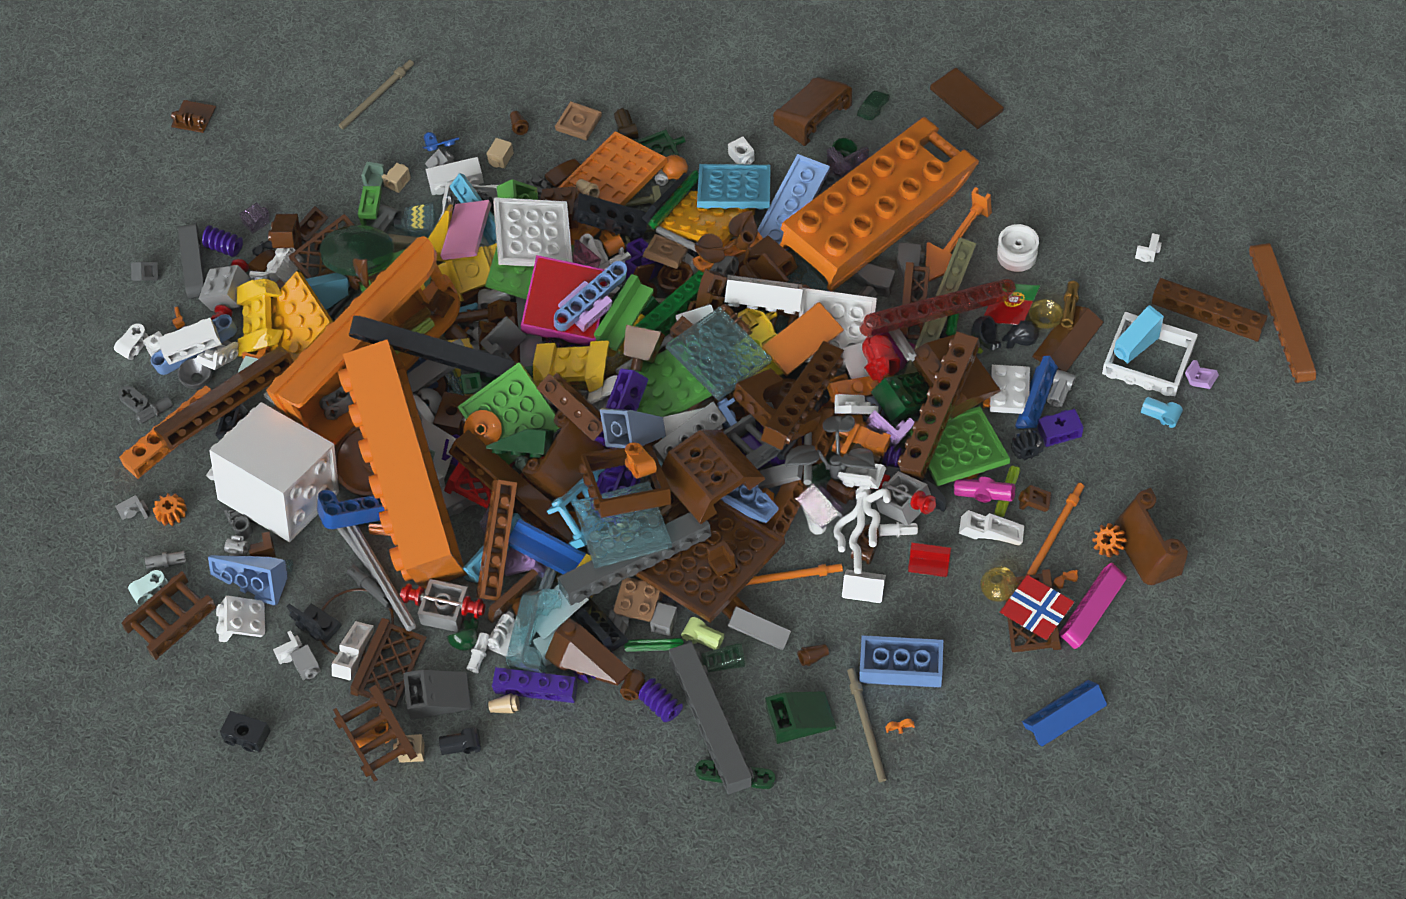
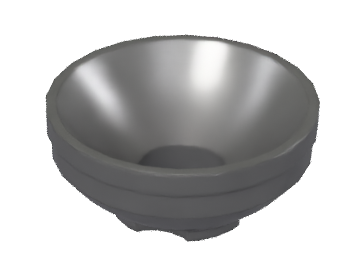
(189, 369)

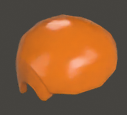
(675, 167)

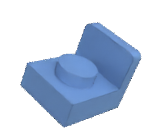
(728, 414)

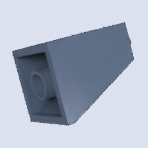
(630, 426)

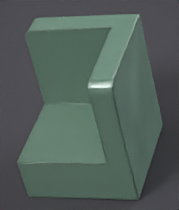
(373, 174)

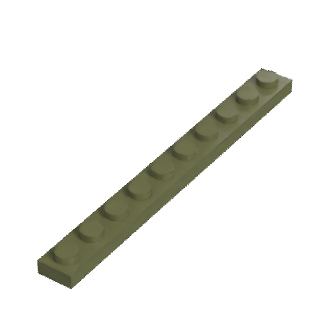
(950, 283)

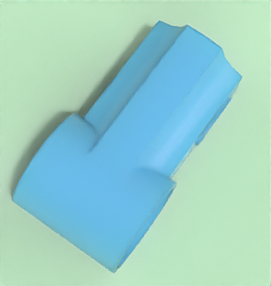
(1166, 413)

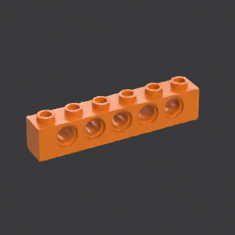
(153, 453)

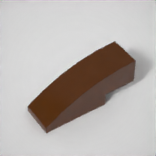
(710, 290)

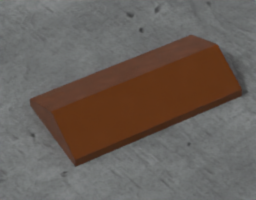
(1066, 344)

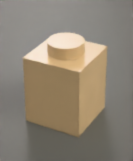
(500, 153)

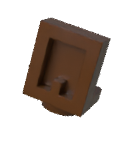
(840, 492)
(1035, 498)

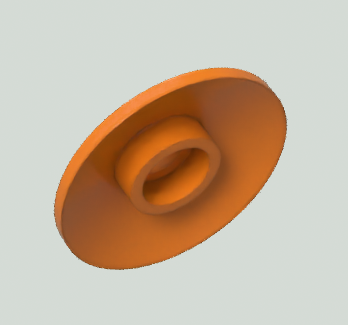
(489, 421)

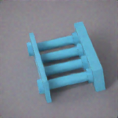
(560, 503)

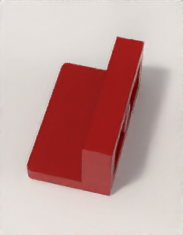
(929, 559)

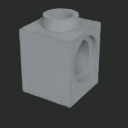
(664, 619)
(305, 662)

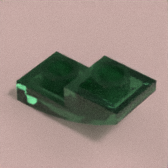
(872, 105)

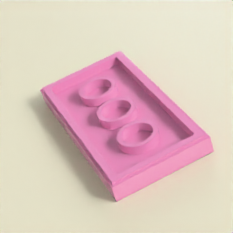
(465, 230)

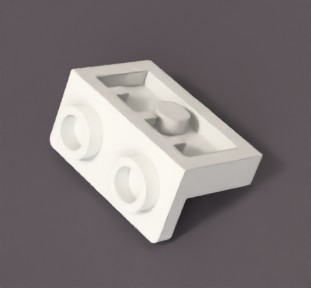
(218, 356)
(853, 404)

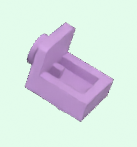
(1200, 376)

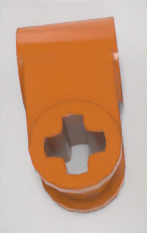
(639, 461)

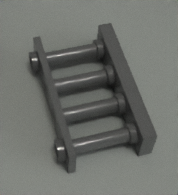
(756, 457)

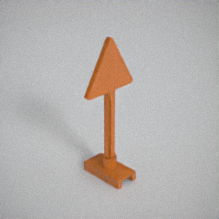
(939, 258)

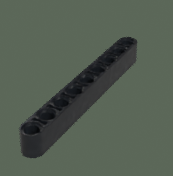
(430, 347)

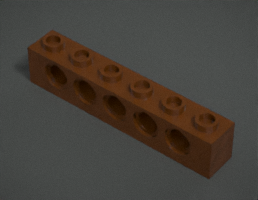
(1209, 309)

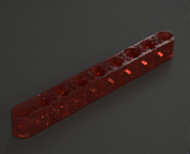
(930, 312)

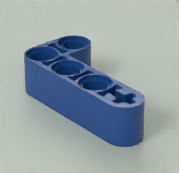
(347, 512)

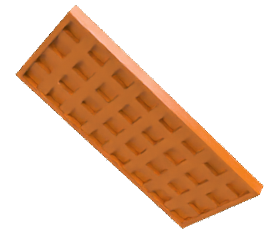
(619, 170)

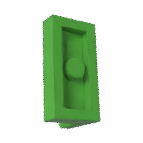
(369, 203)

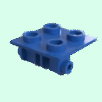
(432, 144)

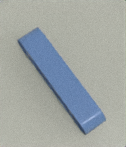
(593, 287)
(223, 332)

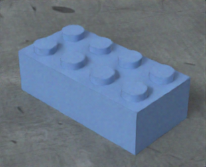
(901, 661)

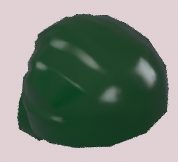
(466, 638)

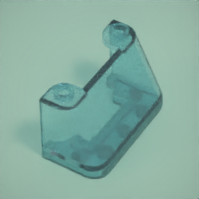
(520, 654)

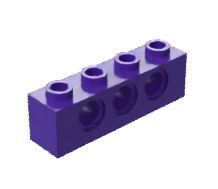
(625, 394)
(535, 685)

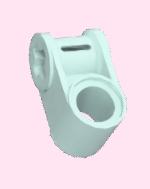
(147, 586)

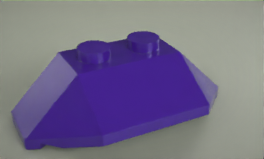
(616, 478)

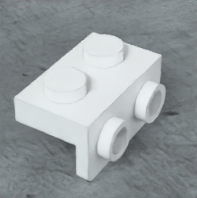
(863, 477)

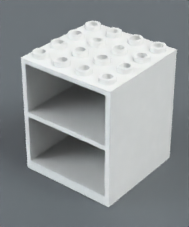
(273, 470)

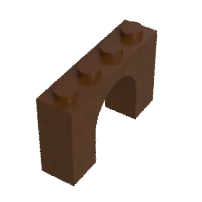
(777, 254)
(756, 389)

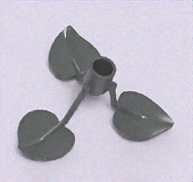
(856, 458)

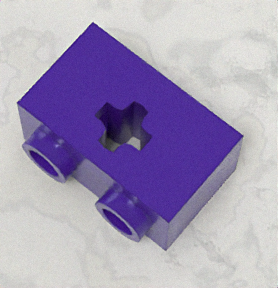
(1060, 427)

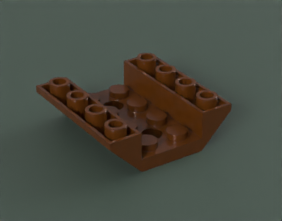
(693, 477)

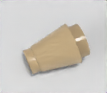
(588, 188)
(505, 704)

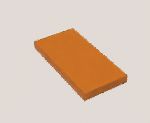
(802, 338)

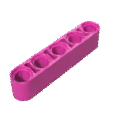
(1093, 605)

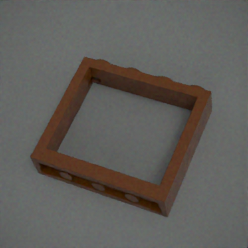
(626, 503)

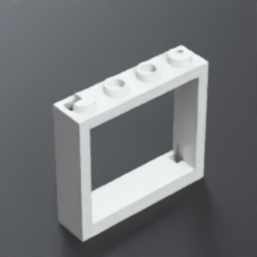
(1148, 382)

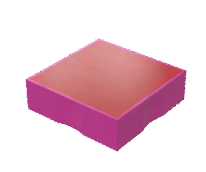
(549, 285)

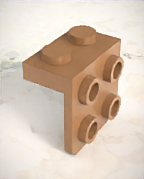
(637, 599)

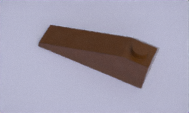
(581, 652)

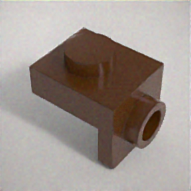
(439, 303)

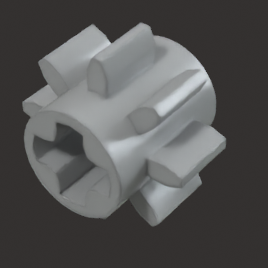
(236, 546)

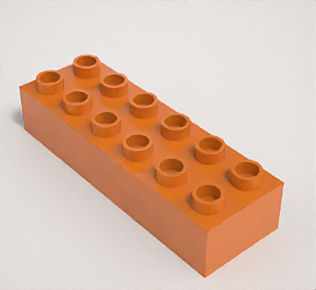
(401, 465)

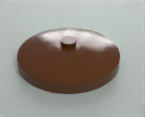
(351, 467)

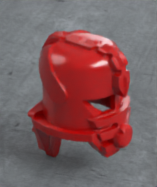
(880, 357)

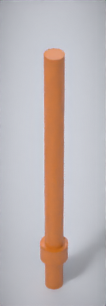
(1071, 501)
(821, 570)

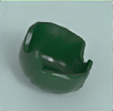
(845, 146)

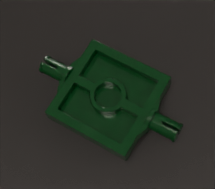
(662, 143)

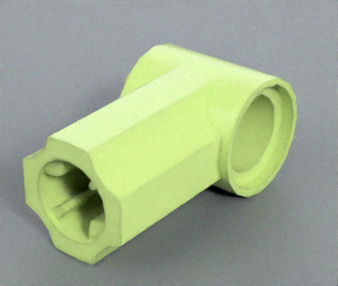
(698, 632)

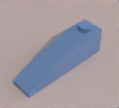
(751, 503)
(258, 575)

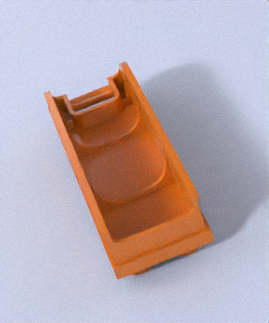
(877, 203)
(389, 299)

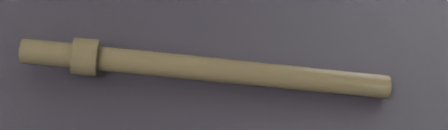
(400, 72)
(856, 689)

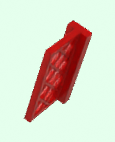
(457, 479)

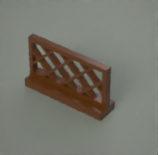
(299, 265)
(1053, 640)
(372, 655)

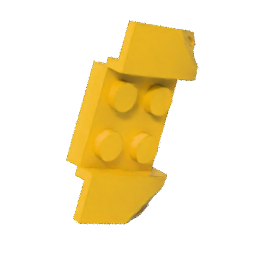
(469, 272)
(257, 322)
(572, 363)

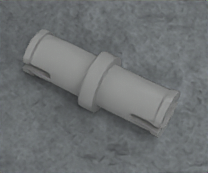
(165, 559)

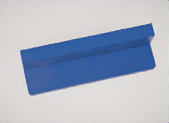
(1038, 393)
(544, 548)
(1065, 712)

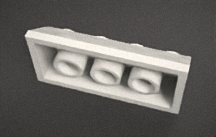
(763, 293)

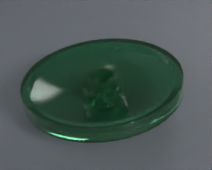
(359, 242)

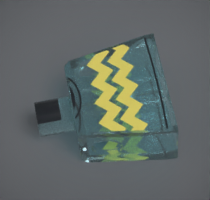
(417, 220)

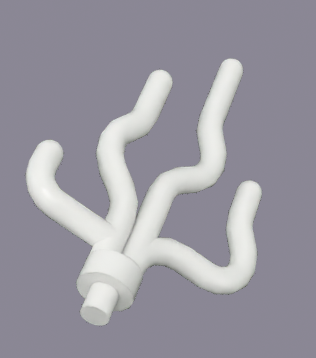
(863, 506)

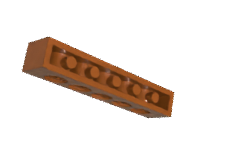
(496, 540)

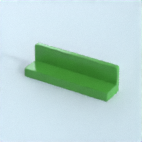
(623, 312)

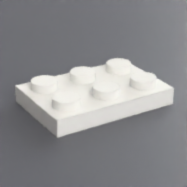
(1014, 388)

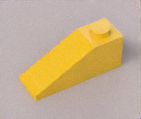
(439, 233)

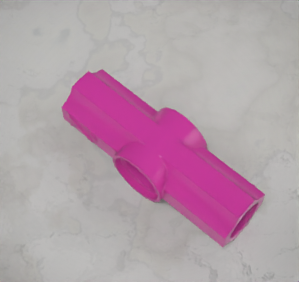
(984, 489)

